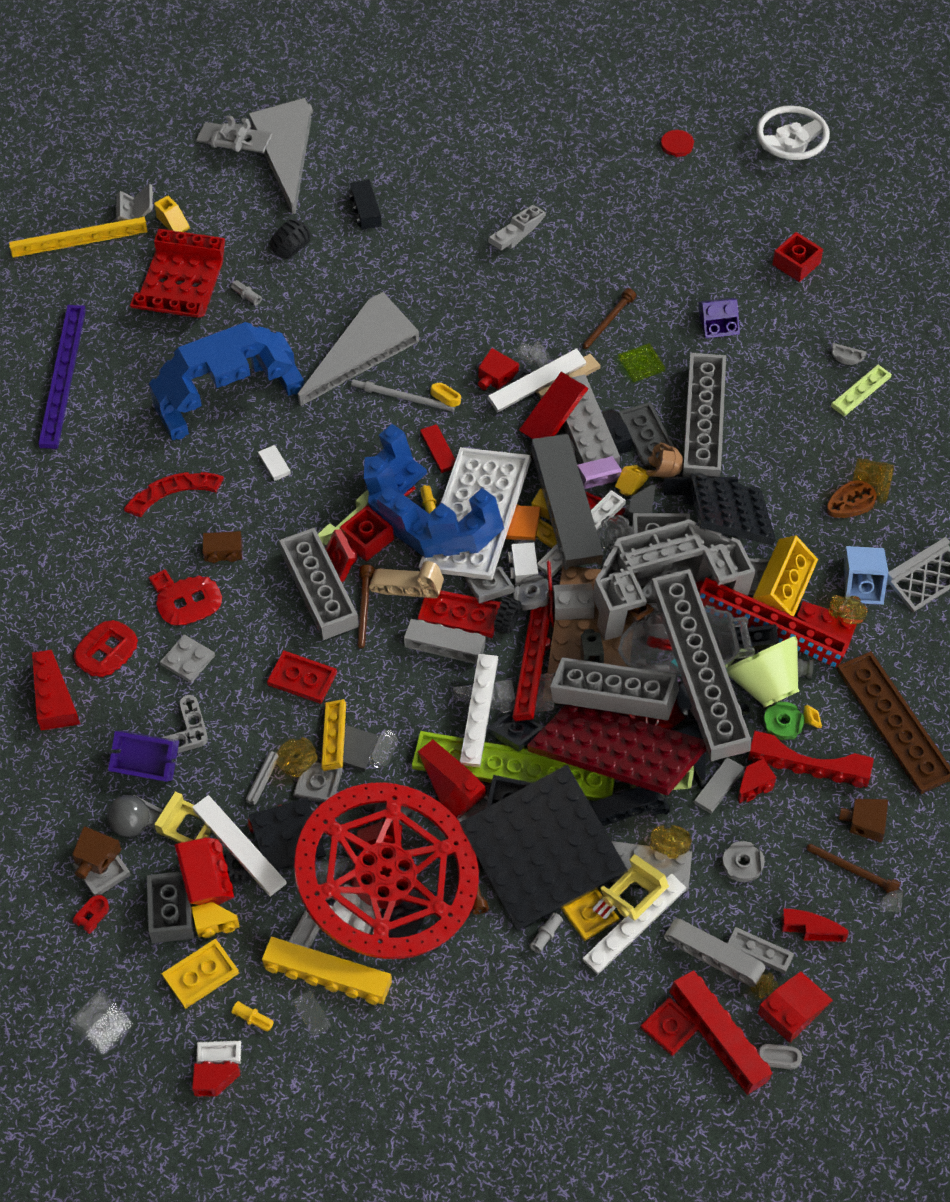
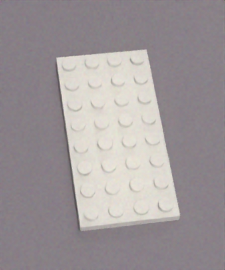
(501, 476)

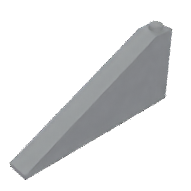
(287, 145)
(371, 338)

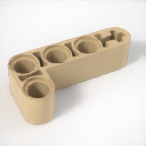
(420, 583)

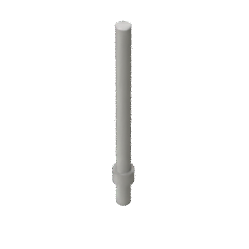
(371, 387)

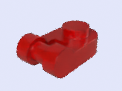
(97, 907)

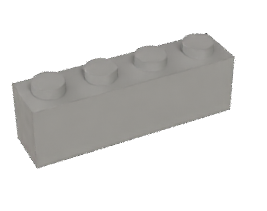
(444, 641)

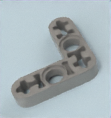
(192, 730)

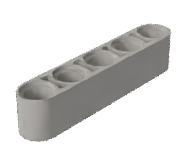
(715, 952)

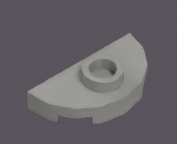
(846, 354)

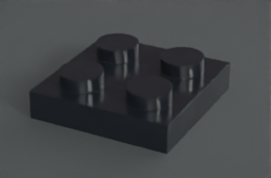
(514, 733)

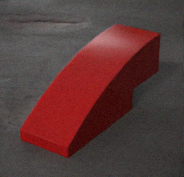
(812, 926)

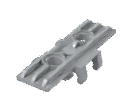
(234, 136)

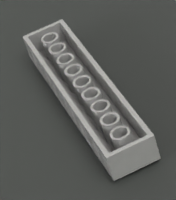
(701, 665)

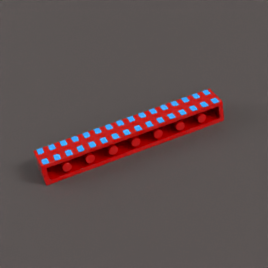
(810, 638)

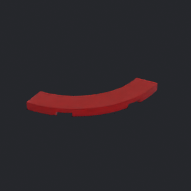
(169, 485)

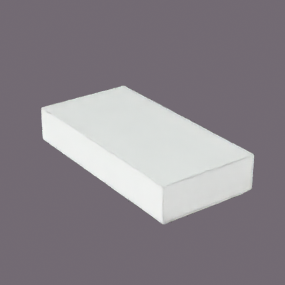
(274, 463)
(219, 1052)

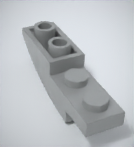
(518, 229)

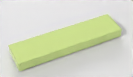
(861, 390)

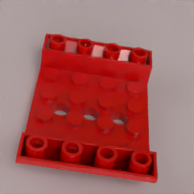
(184, 258)

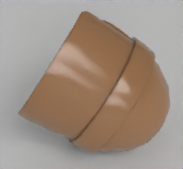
(667, 464)

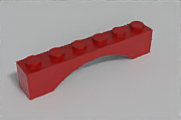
(850, 769)

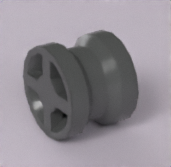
(805, 668)

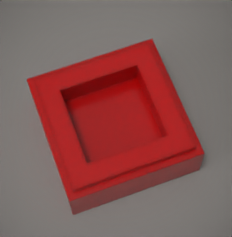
(160, 580)

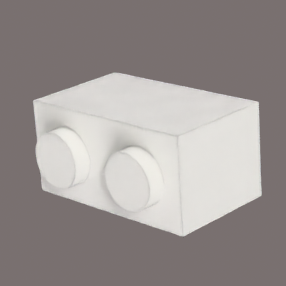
(524, 562)

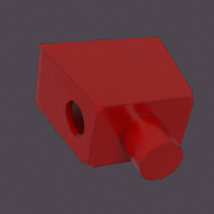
(496, 370)

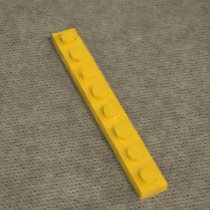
(78, 237)

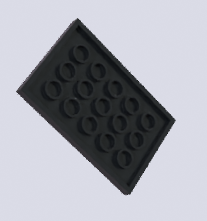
(731, 509)

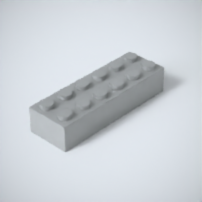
(589, 430)
(319, 583)
(614, 688)

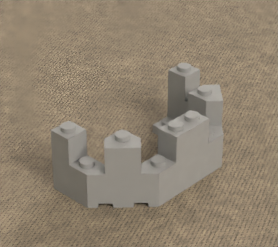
(653, 552)

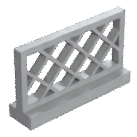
(914, 565)

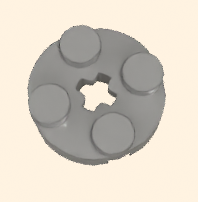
(537, 599)
(740, 872)

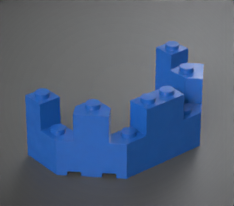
(224, 359)
(394, 473)

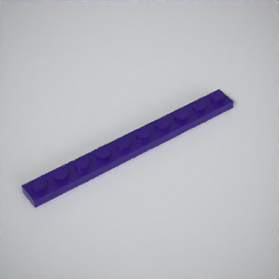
(62, 377)

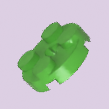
(792, 715)

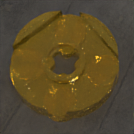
(848, 608)
(297, 766)
(670, 841)

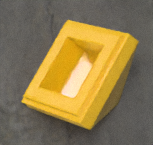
(811, 717)

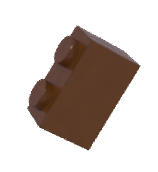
(222, 546)

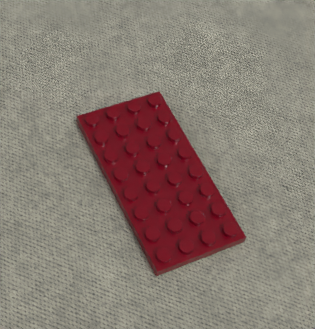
(619, 747)

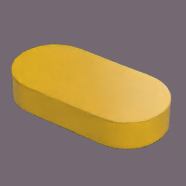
(445, 394)

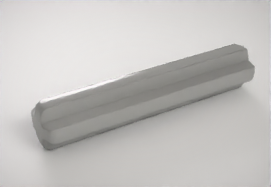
(262, 778)

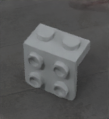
(130, 207)

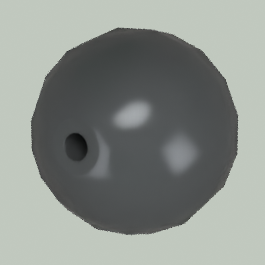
(128, 816)

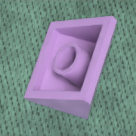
(599, 472)

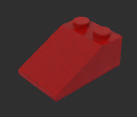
(793, 1006)

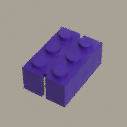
(143, 755)

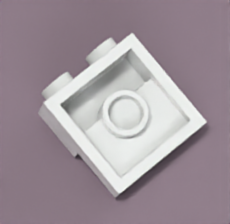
(351, 918)

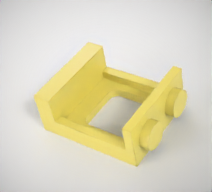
(173, 816)
(645, 876)

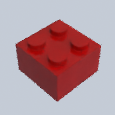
(797, 256)
(367, 533)

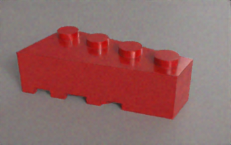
(52, 697)

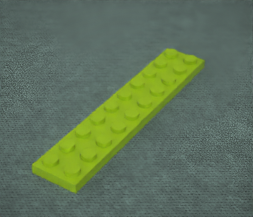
(520, 765)

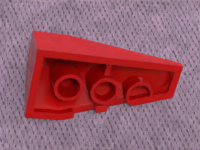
(453, 782)

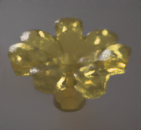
(765, 985)

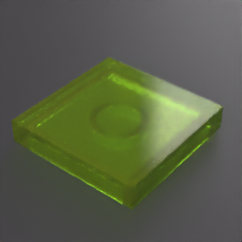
(641, 362)

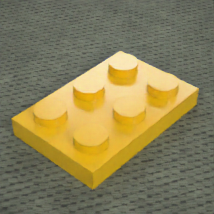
(200, 973)

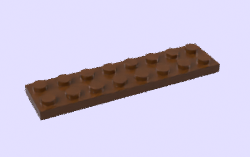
(895, 722)

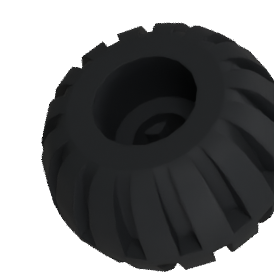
(290, 238)

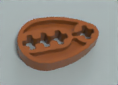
(850, 509)

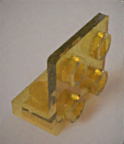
(876, 475)

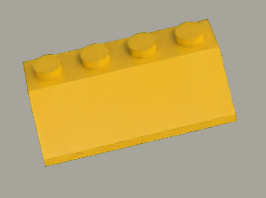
(786, 575)

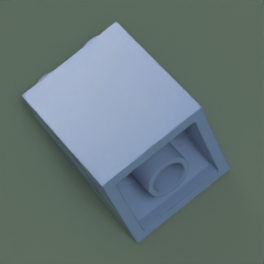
(865, 574)

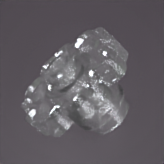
(612, 529)

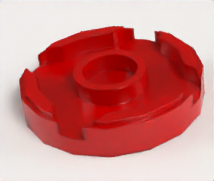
(677, 143)

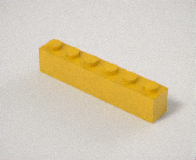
(326, 970)

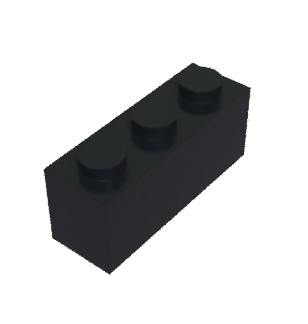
(364, 204)

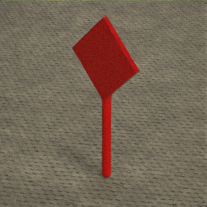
(552, 613)

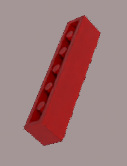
(721, 1032)

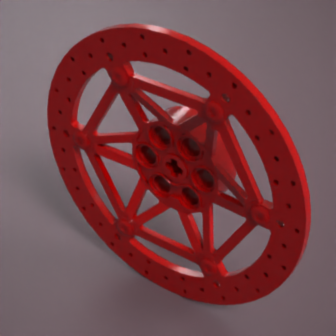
(343, 932)

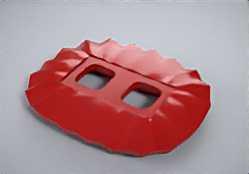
(193, 610)
(96, 640)

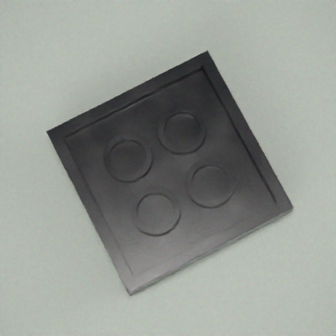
(279, 831)

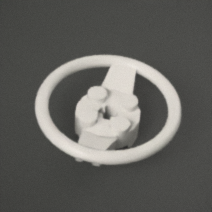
(793, 139)

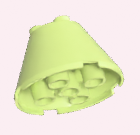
(770, 673)

